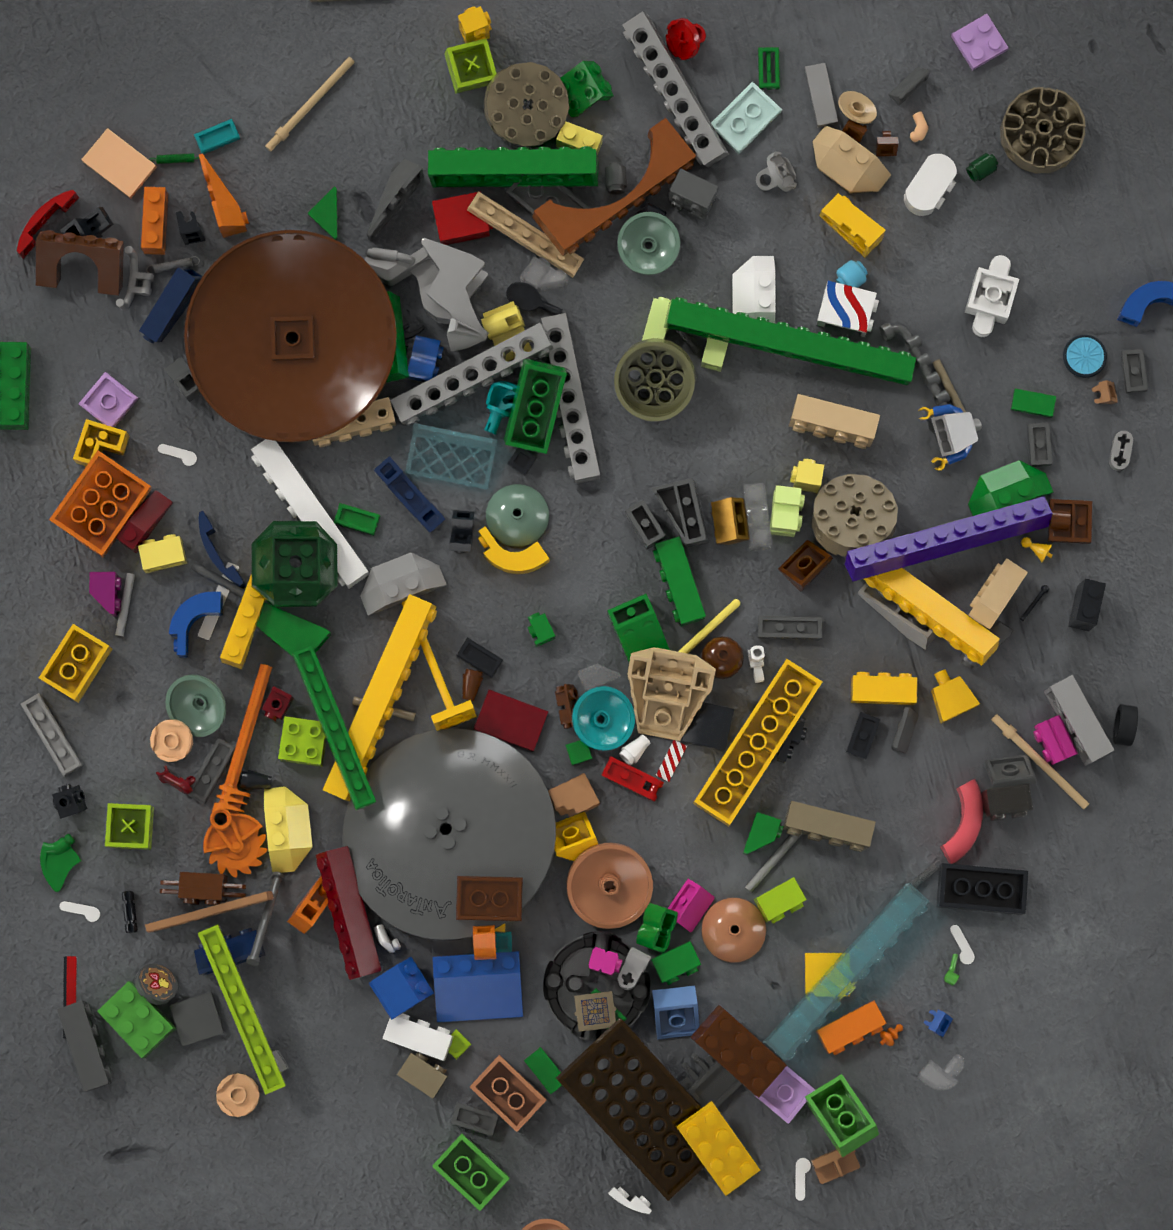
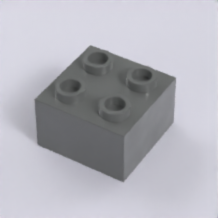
(692, 194)

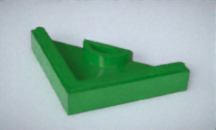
(325, 213)

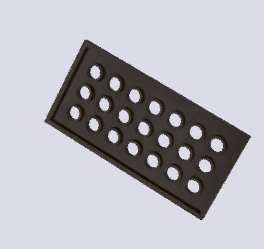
(629, 1109)

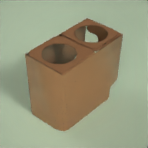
(574, 796)

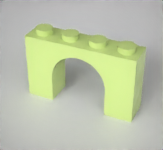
(714, 350)

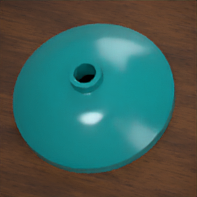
(616, 714)

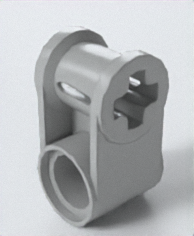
(633, 965)

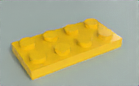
(718, 1148)

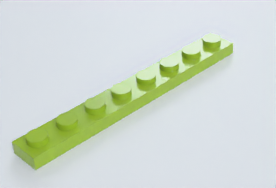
(241, 1009)

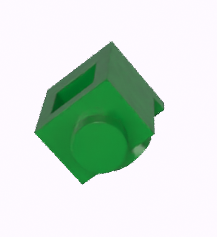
(540, 629)

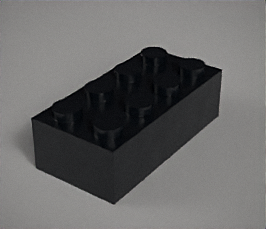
(982, 889)

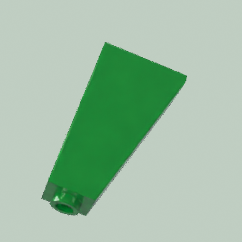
(290, 631)

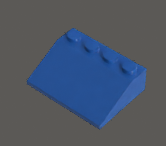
(477, 988)

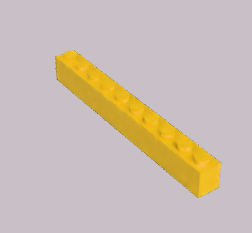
(385, 686)

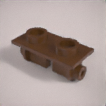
(567, 696)

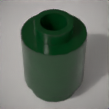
(982, 167)

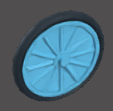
(1085, 356)

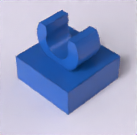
(940, 1022)

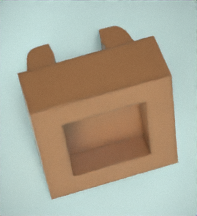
(1107, 391)

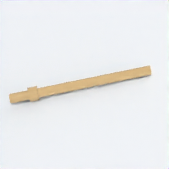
(283, 132)
(1010, 732)

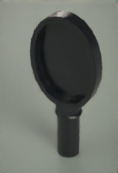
(529, 298)

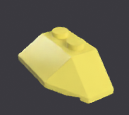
(286, 829)

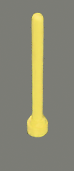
(710, 626)

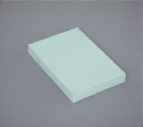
(745, 117)

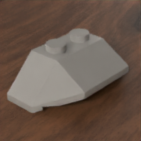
(396, 579)

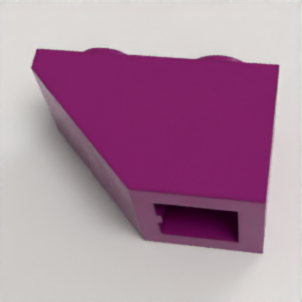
(104, 589)

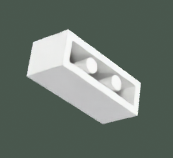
(419, 1036)

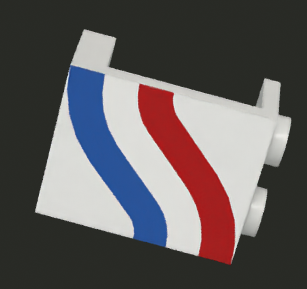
(847, 307)

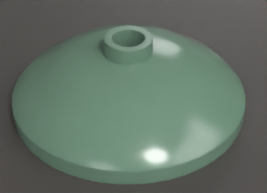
(648, 228)
(518, 530)
(185, 705)

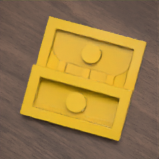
(816, 966)

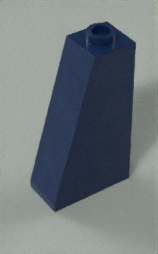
(170, 304)

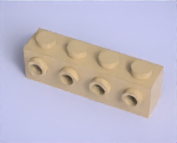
(376, 417)
(996, 592)

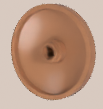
(609, 885)

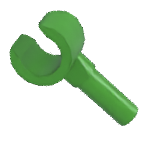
(951, 977)

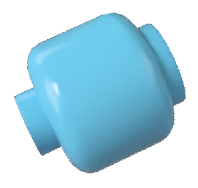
(852, 274)

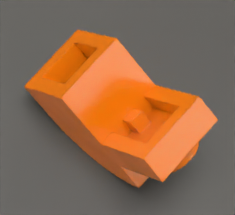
(484, 942)

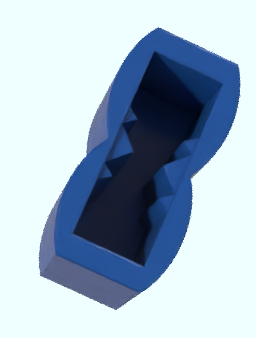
(424, 359)

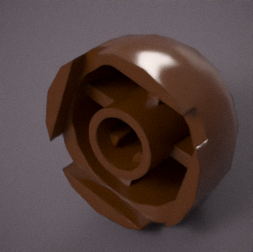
(724, 656)

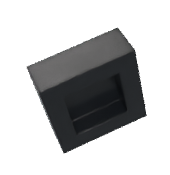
(522, 460)

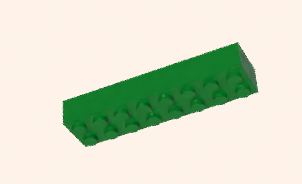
(505, 167)

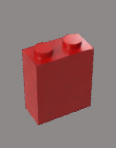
(455, 222)

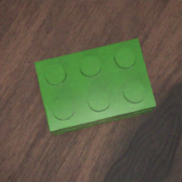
(136, 1020)
(842, 1115)
(471, 1171)

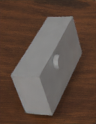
(1079, 720)

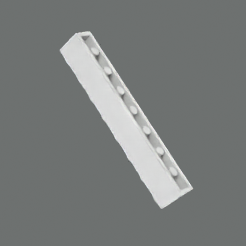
(306, 506)

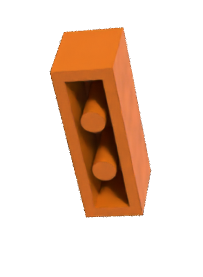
(154, 220)
(851, 1028)

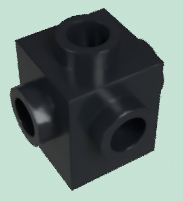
(69, 800)

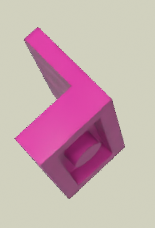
(691, 904)

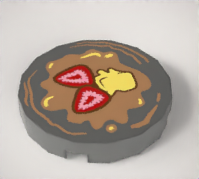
(156, 983)

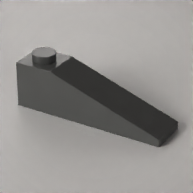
(400, 186)

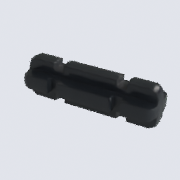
(129, 912)

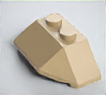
(848, 162)

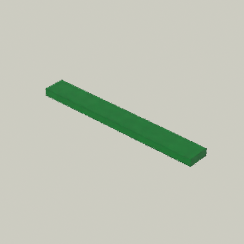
(334, 727)

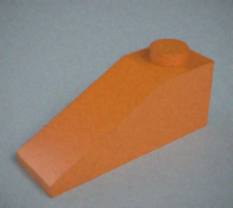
(309, 908)

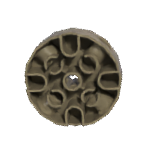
(505, 101)
(1042, 110)
(853, 513)

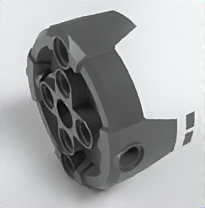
(570, 973)

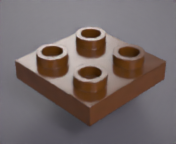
(1070, 521)

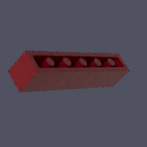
(348, 913)

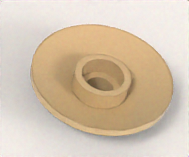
(857, 107)

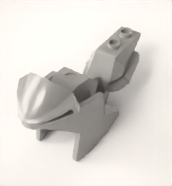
(445, 283)

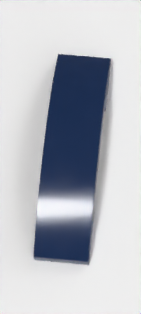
(409, 494)
(206, 529)

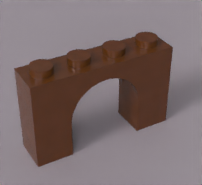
(105, 253)

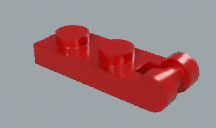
(631, 778)

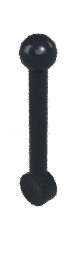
(1044, 589)

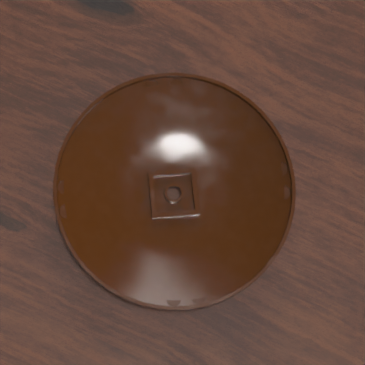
(242, 325)

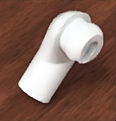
(384, 940)

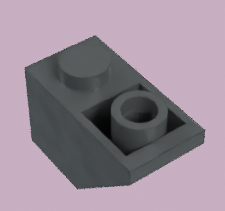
(183, 379)

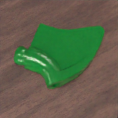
(58, 860)

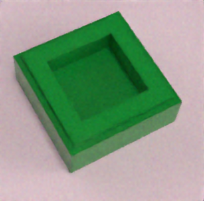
(578, 752)

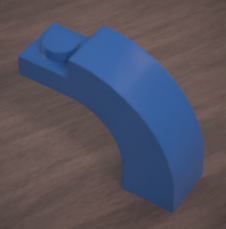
(1143, 297)
(190, 611)

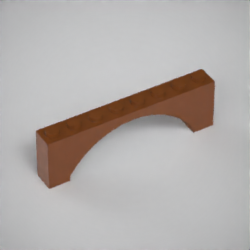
(572, 226)

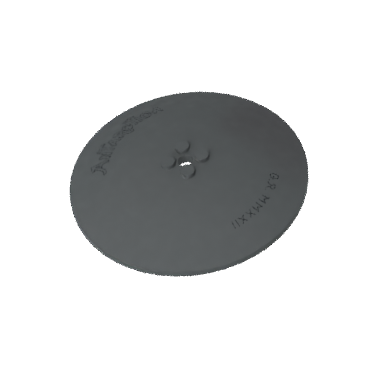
(497, 819)

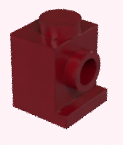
(285, 701)

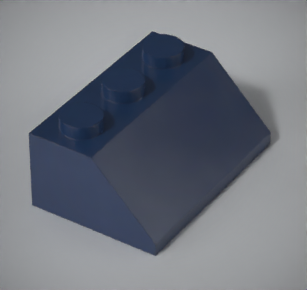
(239, 947)

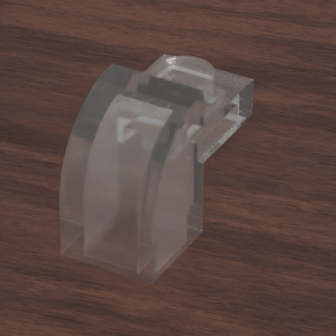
(940, 1079)

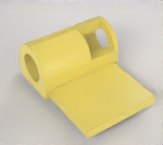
(503, 324)

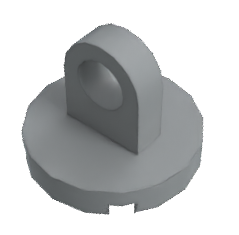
(780, 171)

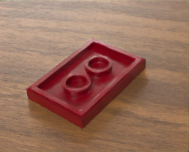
(511, 720)

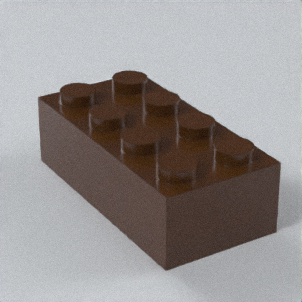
(738, 1051)

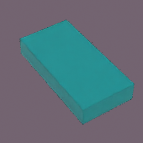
(217, 136)

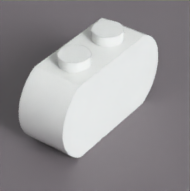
(930, 185)

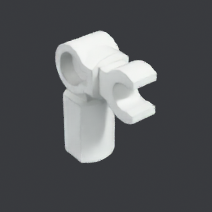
(756, 657)

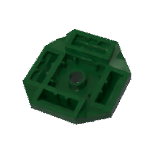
(291, 586)

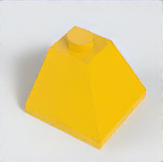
(574, 836)

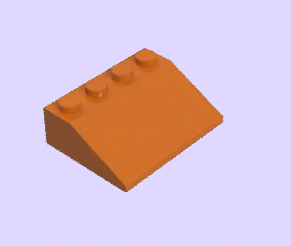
(100, 503)

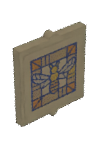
(595, 1011)

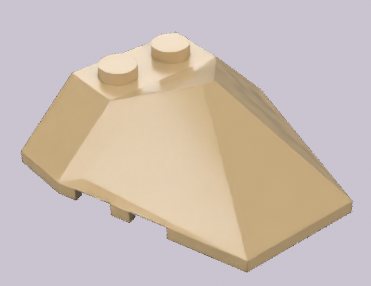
(667, 690)

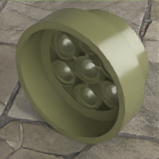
(654, 407)

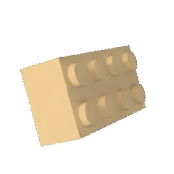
(834, 421)

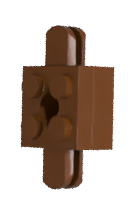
(202, 887)

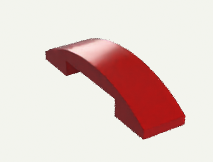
(40, 217)

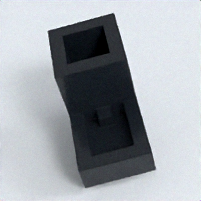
(93, 224)
(462, 531)

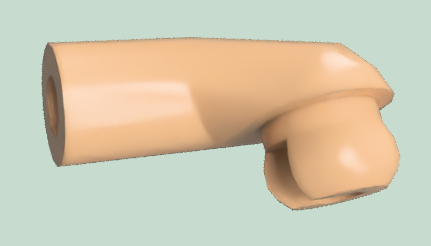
(921, 127)

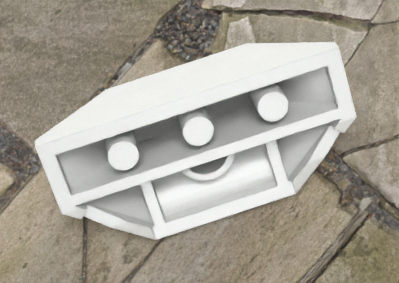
(755, 288)

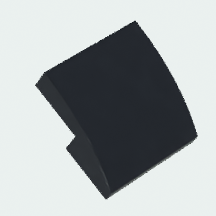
(710, 727)

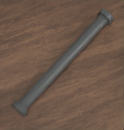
(253, 959)

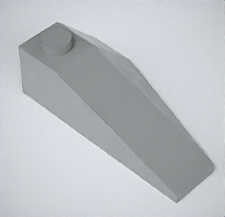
(903, 621)

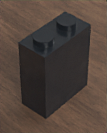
(1087, 605)

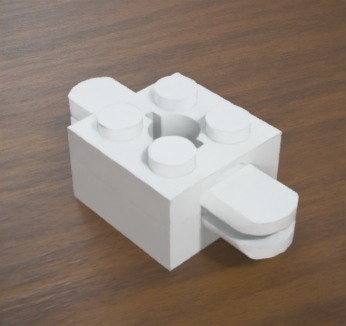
(991, 296)

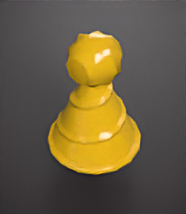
(1040, 550)

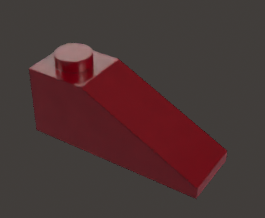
(144, 521)

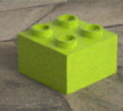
(470, 65)
(302, 742)
(129, 826)
(779, 900)

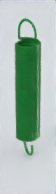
(175, 158)

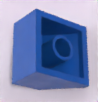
(401, 988)

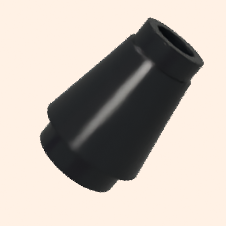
(255, 781)

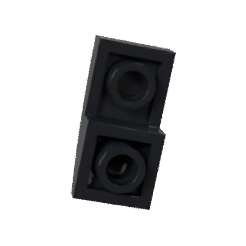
(798, 733)

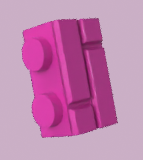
(1055, 740)
(604, 961)

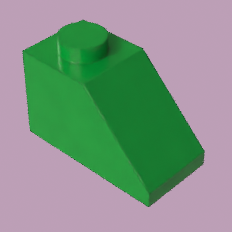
(762, 832)

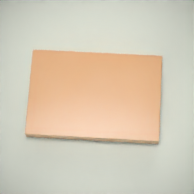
(119, 163)

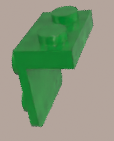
(585, 87)

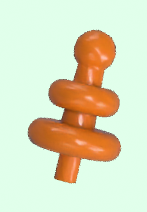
(887, 1037)

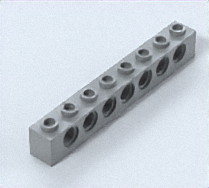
(633, 30)
(403, 402)
(580, 472)

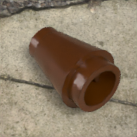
(471, 682)

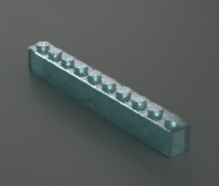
(846, 971)

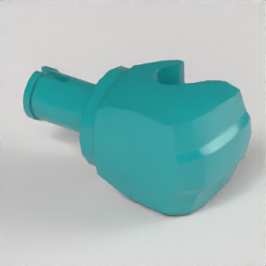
(498, 404)

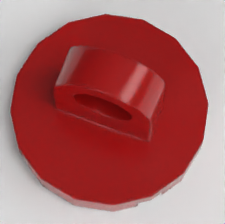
(684, 38)

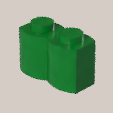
(656, 927)

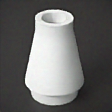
(633, 751)

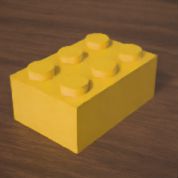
(75, 663)

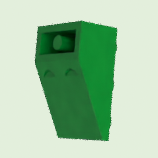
(637, 626)

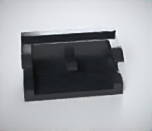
(191, 230)

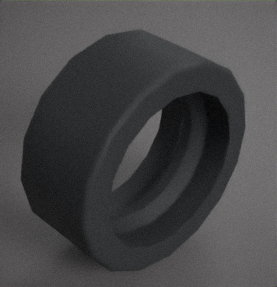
(1125, 725)

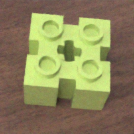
(785, 511)

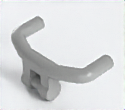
(134, 276)

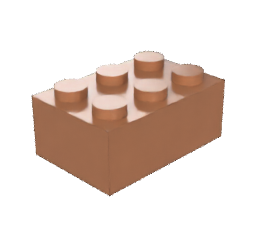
(508, 1093)

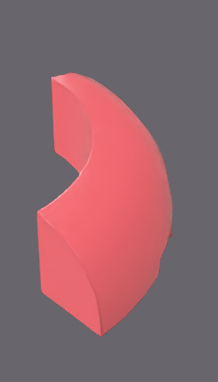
(969, 825)

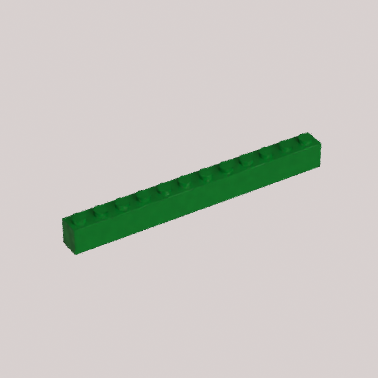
(789, 341)

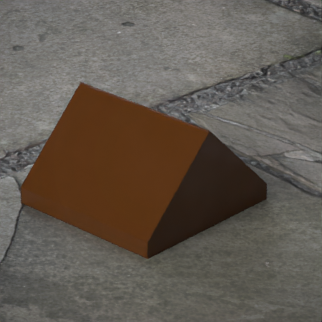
(805, 565)

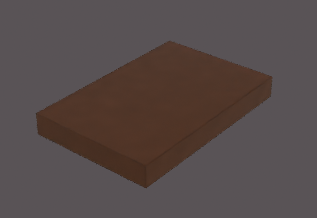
(489, 898)

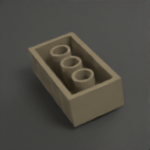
(828, 825)

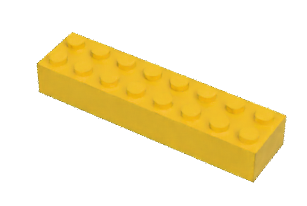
(757, 742)

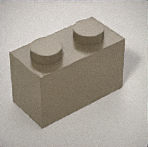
(422, 1074)

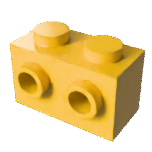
(474, 24)

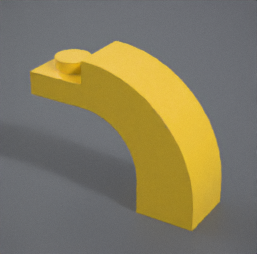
(512, 562)

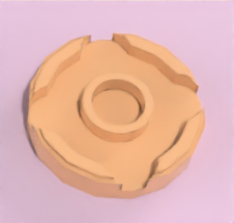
(171, 740)
(237, 1095)

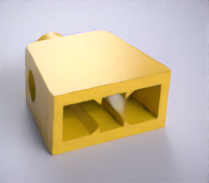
(952, 696)

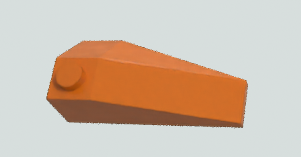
(226, 209)

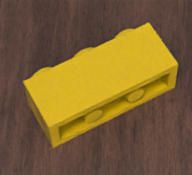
(884, 689)

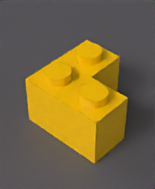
(99, 437)

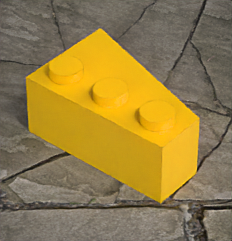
(852, 224)

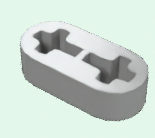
(1126, 451)

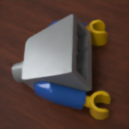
(954, 432)

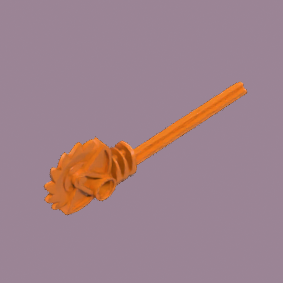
(237, 841)

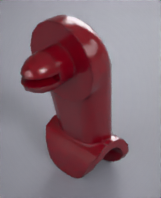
(178, 783)

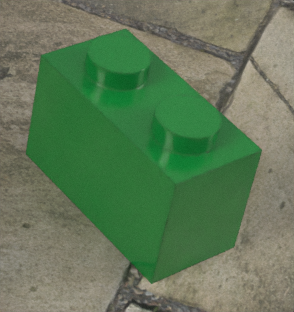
(676, 962)

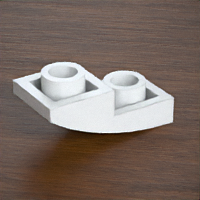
(638, 1204)

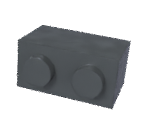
(644, 524)

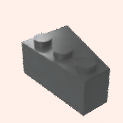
(684, 509)

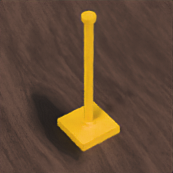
(453, 714)

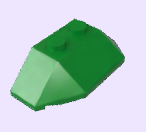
(1008, 487)

